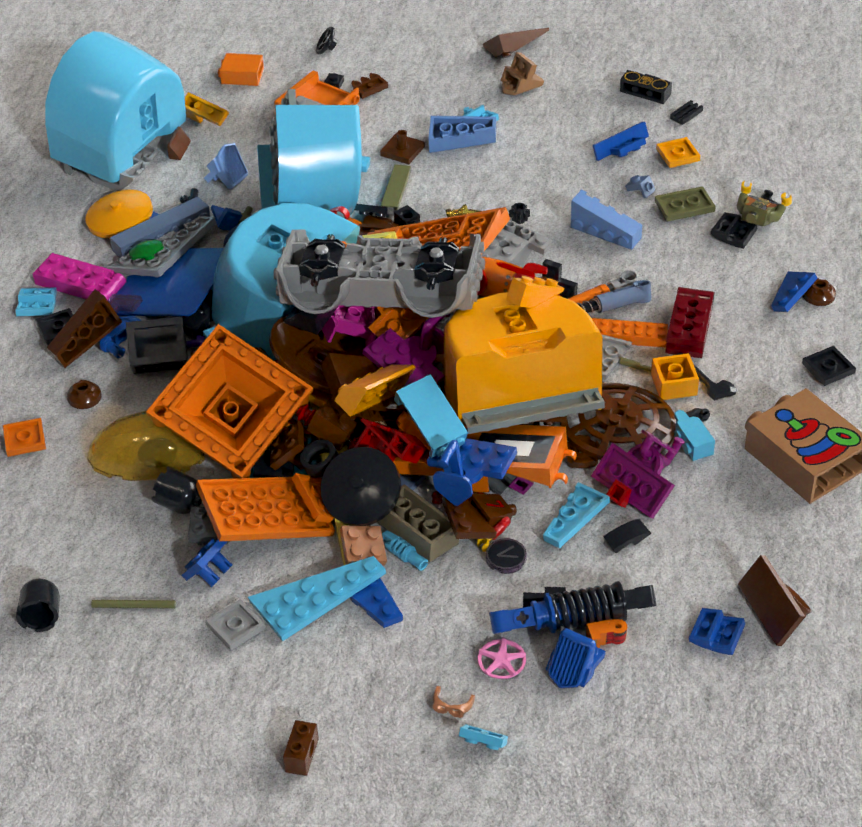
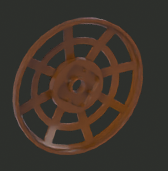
(631, 419)

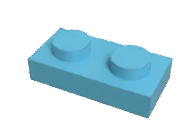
(475, 735)

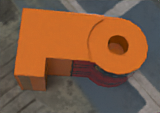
(607, 632)

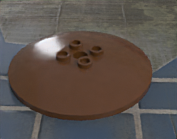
(305, 352)

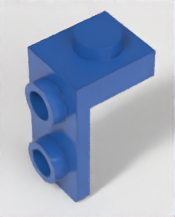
(226, 217)

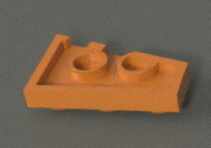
(311, 493)

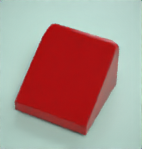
(619, 493)

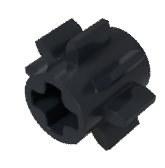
(519, 213)

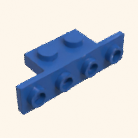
(622, 142)

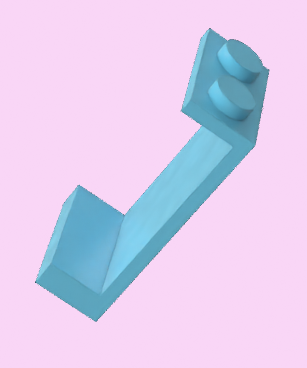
(432, 414)

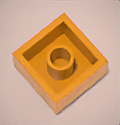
(675, 376)

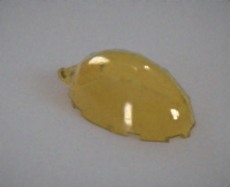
(140, 450)

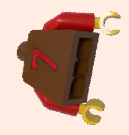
(495, 512)

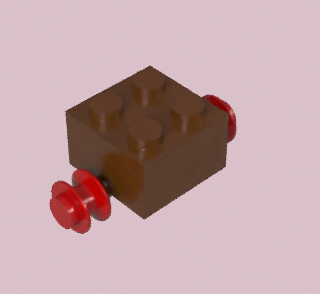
(328, 425)

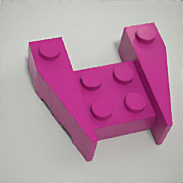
(352, 321)

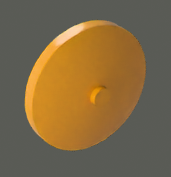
(118, 212)

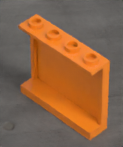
(322, 92)

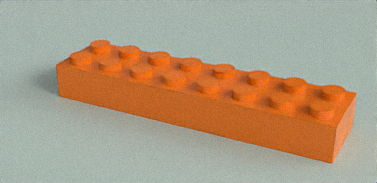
(634, 331)

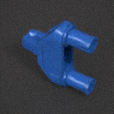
(111, 341)

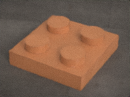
(362, 542)

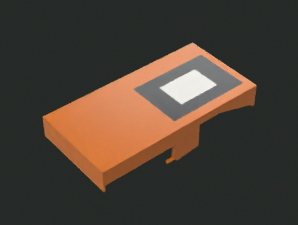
(537, 458)

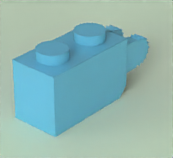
(697, 438)

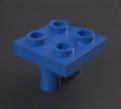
(199, 563)

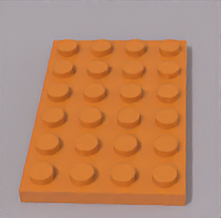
(258, 509)

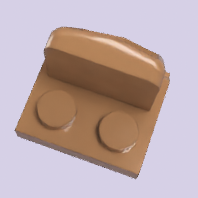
(520, 76)

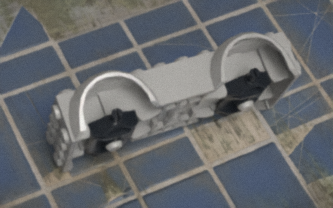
(379, 274)

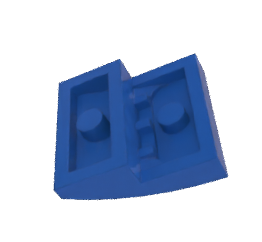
(717, 631)

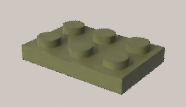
(685, 203)

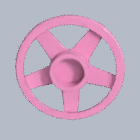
(501, 659)

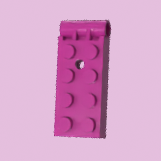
(77, 277)

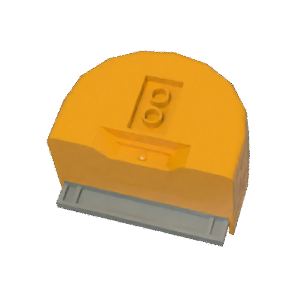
(521, 362)

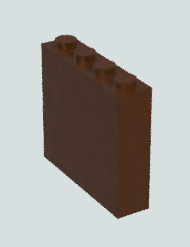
(344, 369)

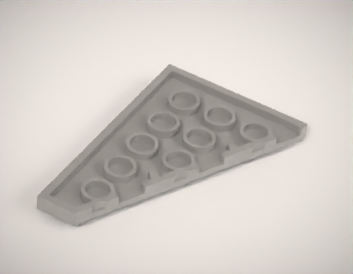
(174, 247)

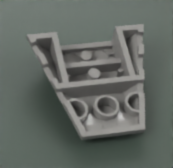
(140, 163)

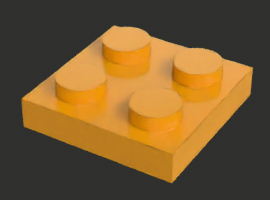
(678, 152)

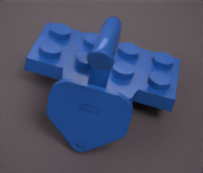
(468, 465)

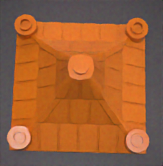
(229, 401)

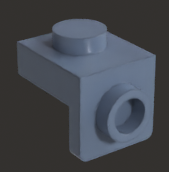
(641, 183)

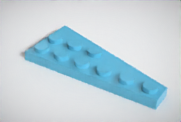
(303, 601)

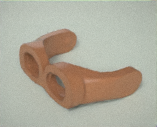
(462, 708)

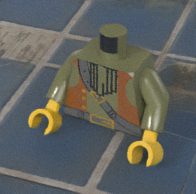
(759, 210)

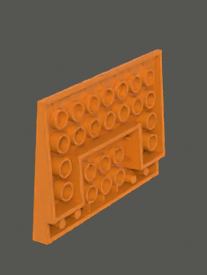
(455, 228)

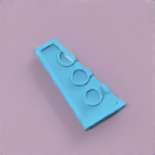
(577, 512)

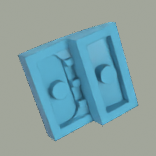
(36, 301)

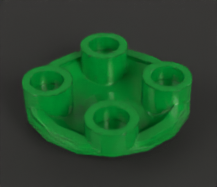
(146, 249)

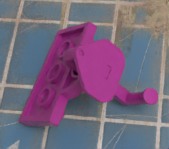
(393, 350)
(640, 471)

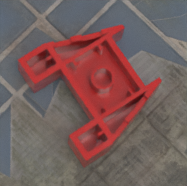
(391, 442)

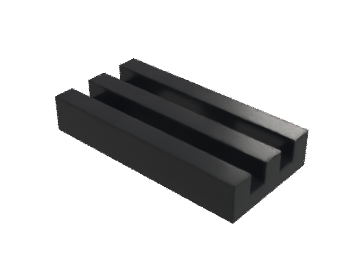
(684, 111)

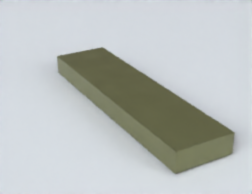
(396, 186)

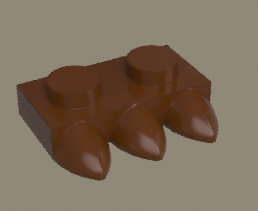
(370, 86)

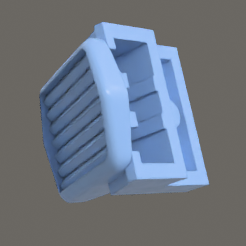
(227, 166)

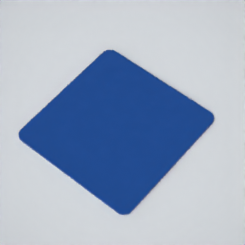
(178, 289)

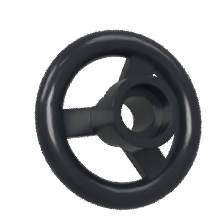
(326, 41)

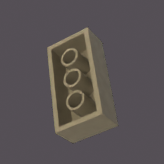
(420, 525)

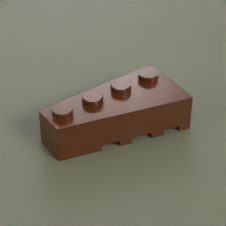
(84, 329)

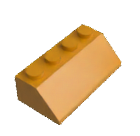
(373, 388)

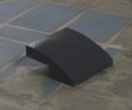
(733, 230)
(263, 470)

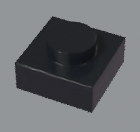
(335, 80)

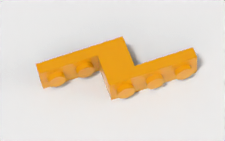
(200, 109)

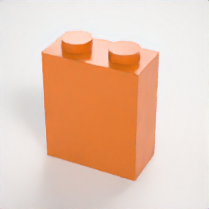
(241, 69)

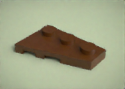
(467, 521)

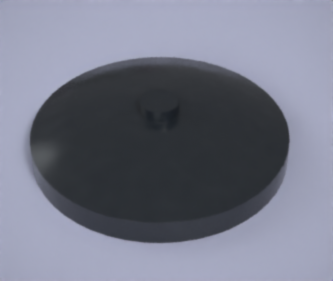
(360, 486)

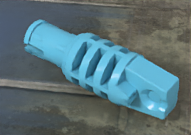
(403, 550)

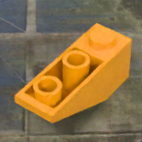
(530, 292)

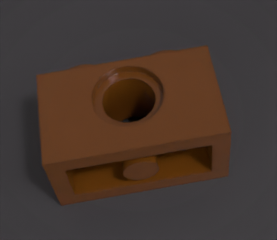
(300, 748)

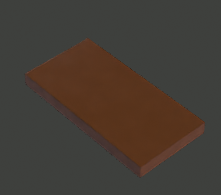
(771, 600)

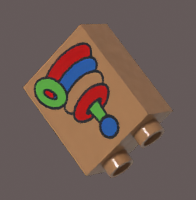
(805, 444)

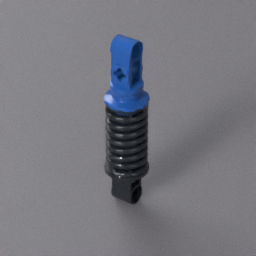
(576, 608)

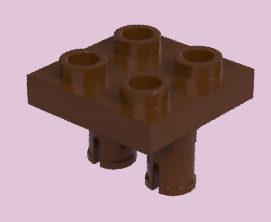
(288, 446)

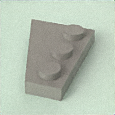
(612, 352)

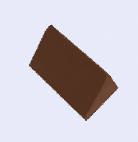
(178, 144)

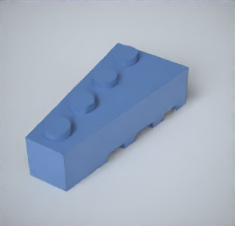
(460, 132)
(603, 222)

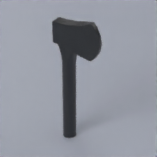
(715, 391)

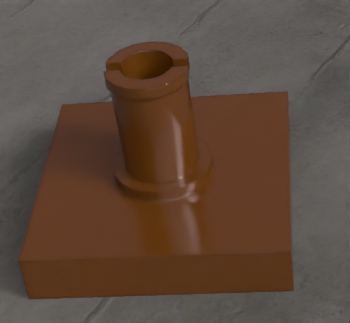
(402, 148)

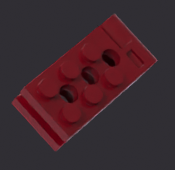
(689, 304)

